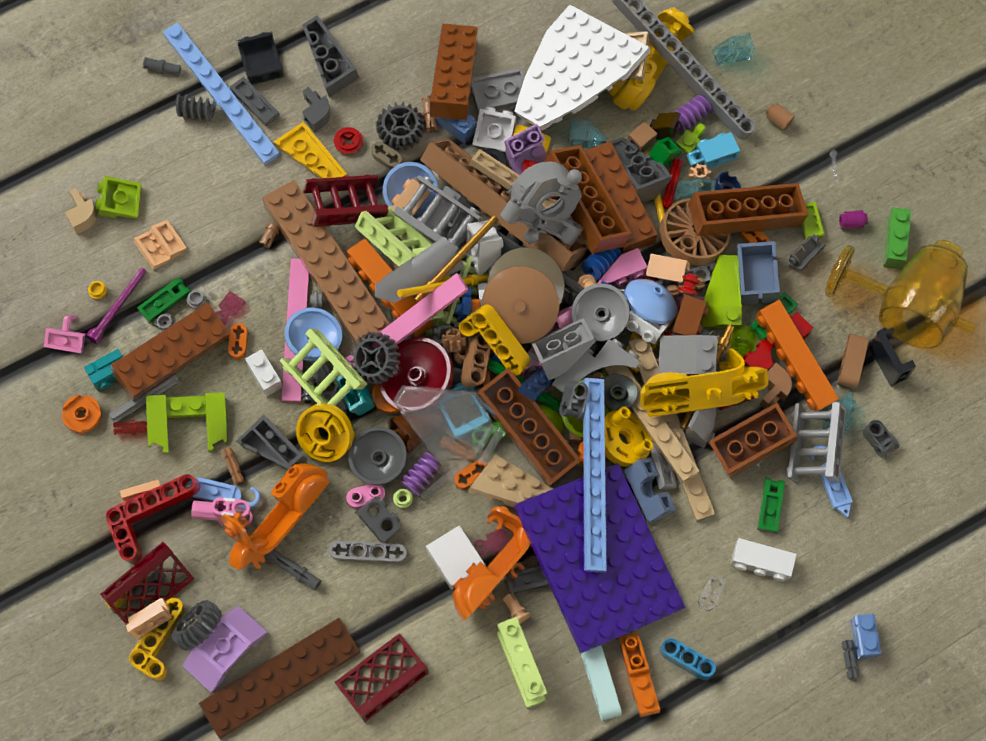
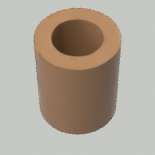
(779, 116)

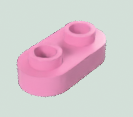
(365, 494)

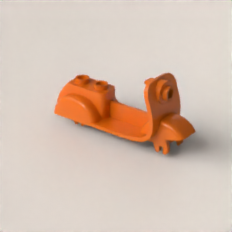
(295, 495)
(481, 580)

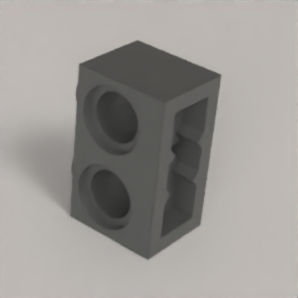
(374, 522)

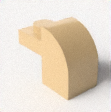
(82, 215)

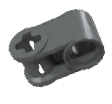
(574, 401)
(881, 439)

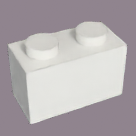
(263, 373)

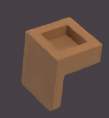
(642, 137)

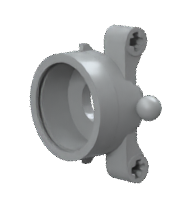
(536, 186)

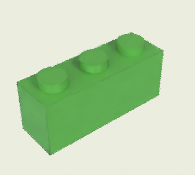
(897, 238)

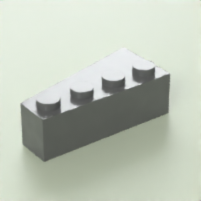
(331, 60)

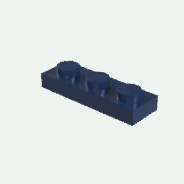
(536, 385)

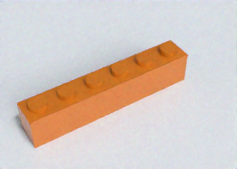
(373, 269)
(797, 356)

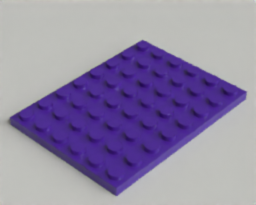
(636, 579)

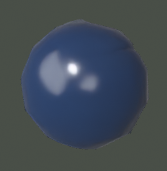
(726, 181)

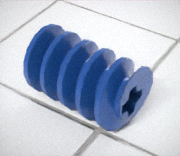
(599, 263)

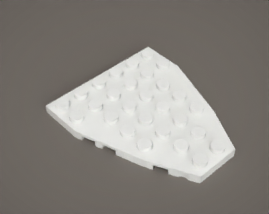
(574, 66)

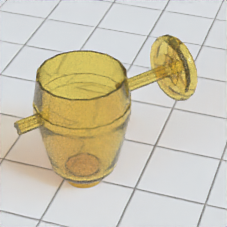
(928, 285)

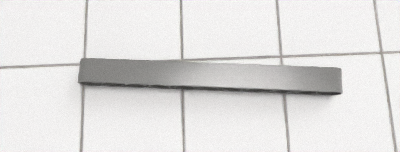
(685, 70)

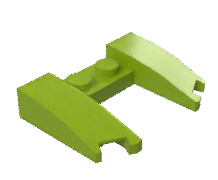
(162, 407)

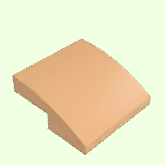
(160, 244)

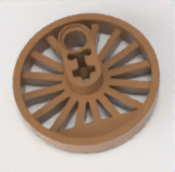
(686, 231)

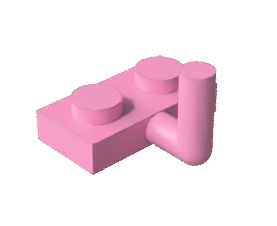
(64, 338)

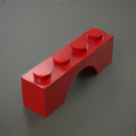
(762, 355)

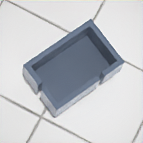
(758, 272)

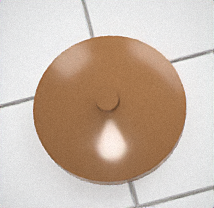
(523, 301)

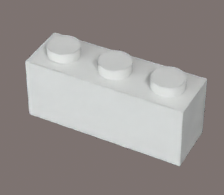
(763, 560)

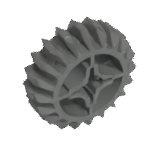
(400, 135)
(385, 357)
(196, 625)

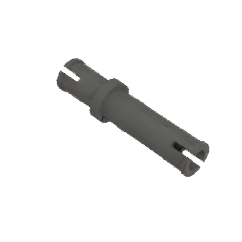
(312, 581)

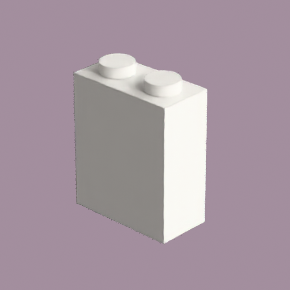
(453, 555)

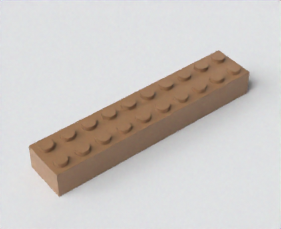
(453, 167)
(324, 262)

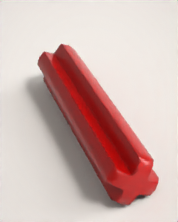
(671, 186)

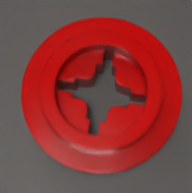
(348, 133)

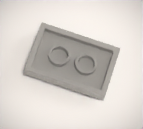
(498, 89)

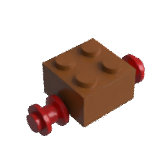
(691, 309)

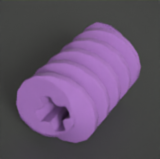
(692, 111)
(420, 473)

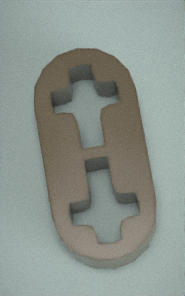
(389, 154)

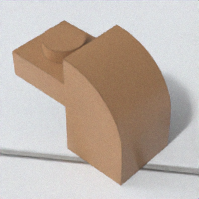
(779, 385)

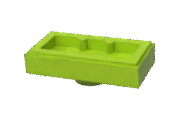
(812, 224)

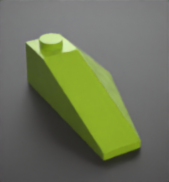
(723, 295)

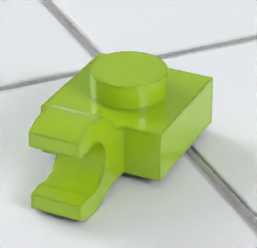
(689, 141)

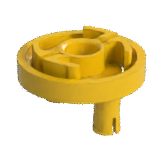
(339, 436)
(638, 440)

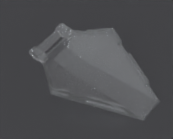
(449, 422)

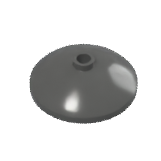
(375, 443)

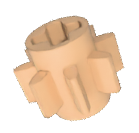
(699, 170)

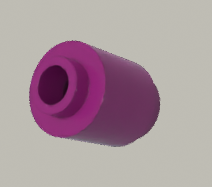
(853, 219)

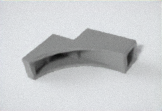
(609, 355)

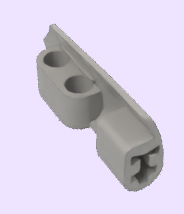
(417, 270)

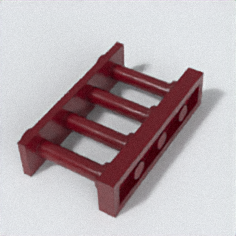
(339, 214)

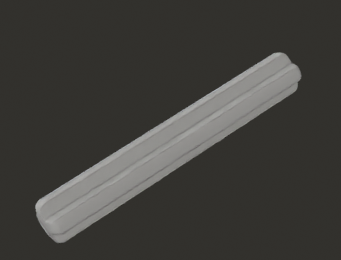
(132, 406)

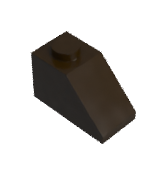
(665, 124)

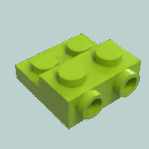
(118, 198)

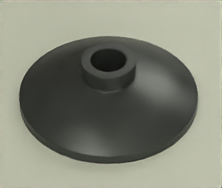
(619, 384)

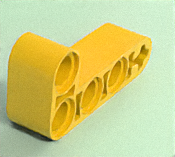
(497, 336)
(161, 637)

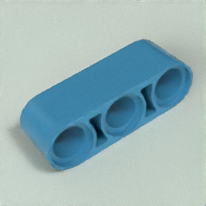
(677, 659)

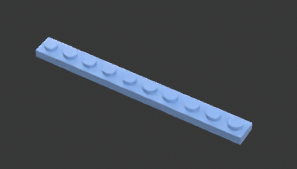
(219, 90)
(594, 478)

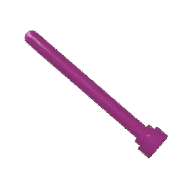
(96, 334)

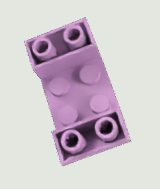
(525, 146)
(223, 648)

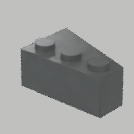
(271, 444)

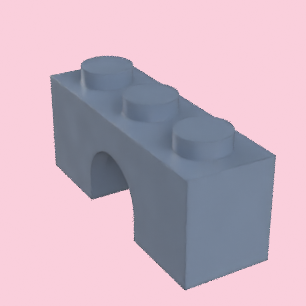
(640, 477)

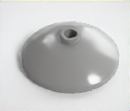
(597, 299)

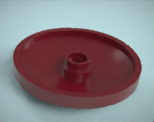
(422, 365)

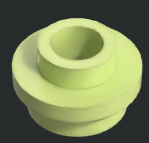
(403, 492)

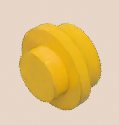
(97, 290)

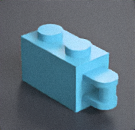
(714, 151)

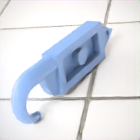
(212, 490)
(837, 492)

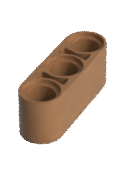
(853, 361)
(470, 366)

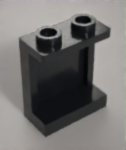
(260, 58)
(887, 358)

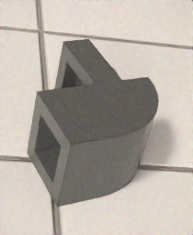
(318, 112)

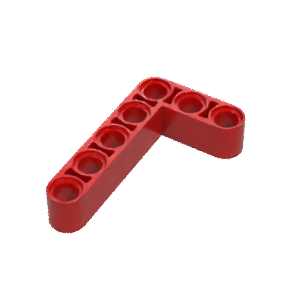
(145, 510)

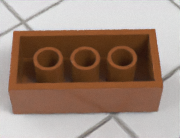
(753, 440)

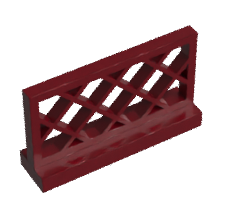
(140, 572)
(392, 690)

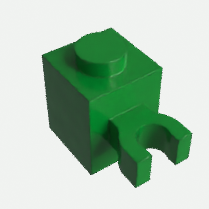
(665, 151)

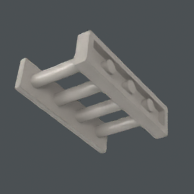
(421, 223)
(833, 451)

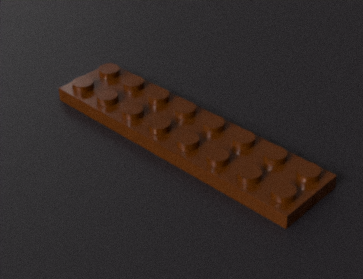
(279, 678)

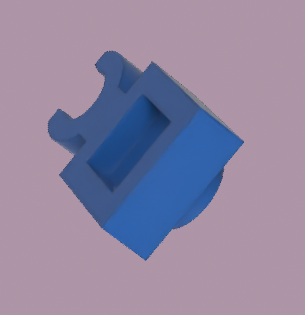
(464, 307)

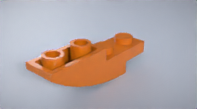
(638, 674)

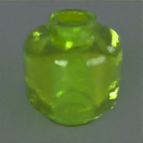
(743, 339)

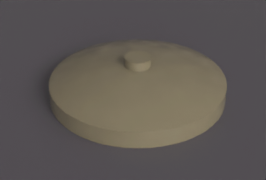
(531, 258)

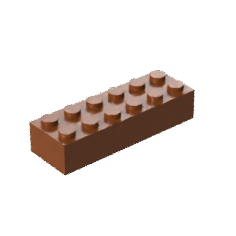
(454, 71)
(623, 195)
(747, 209)
(595, 211)
(170, 351)
(528, 427)

